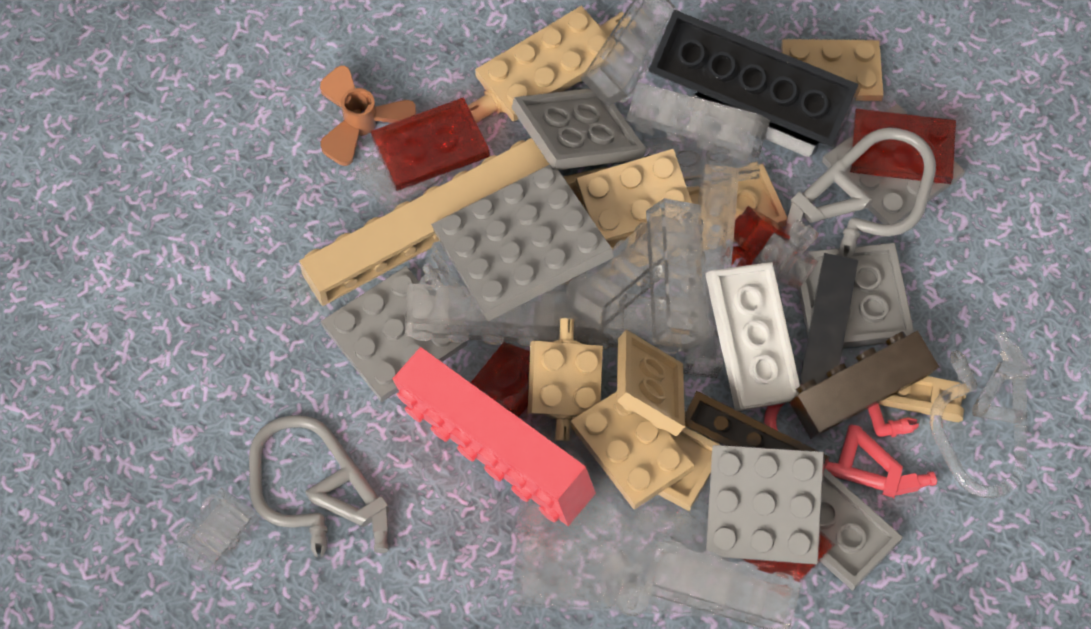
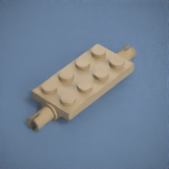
(541, 63)

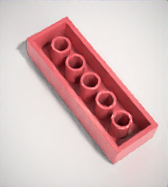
(494, 437)

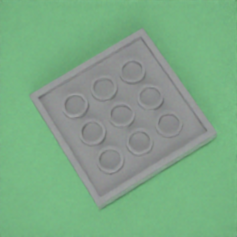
(522, 241)

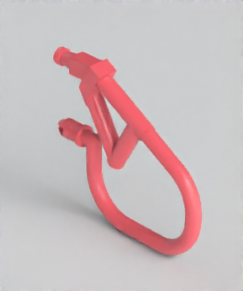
(891, 485)

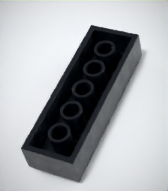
(754, 78)

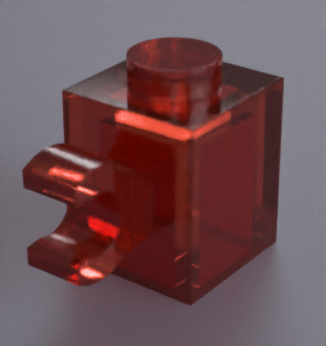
(752, 233)

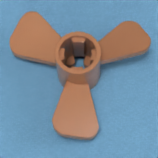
(342, 140)

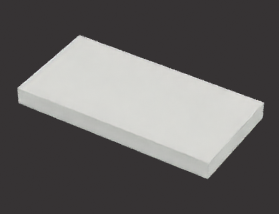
(753, 335)

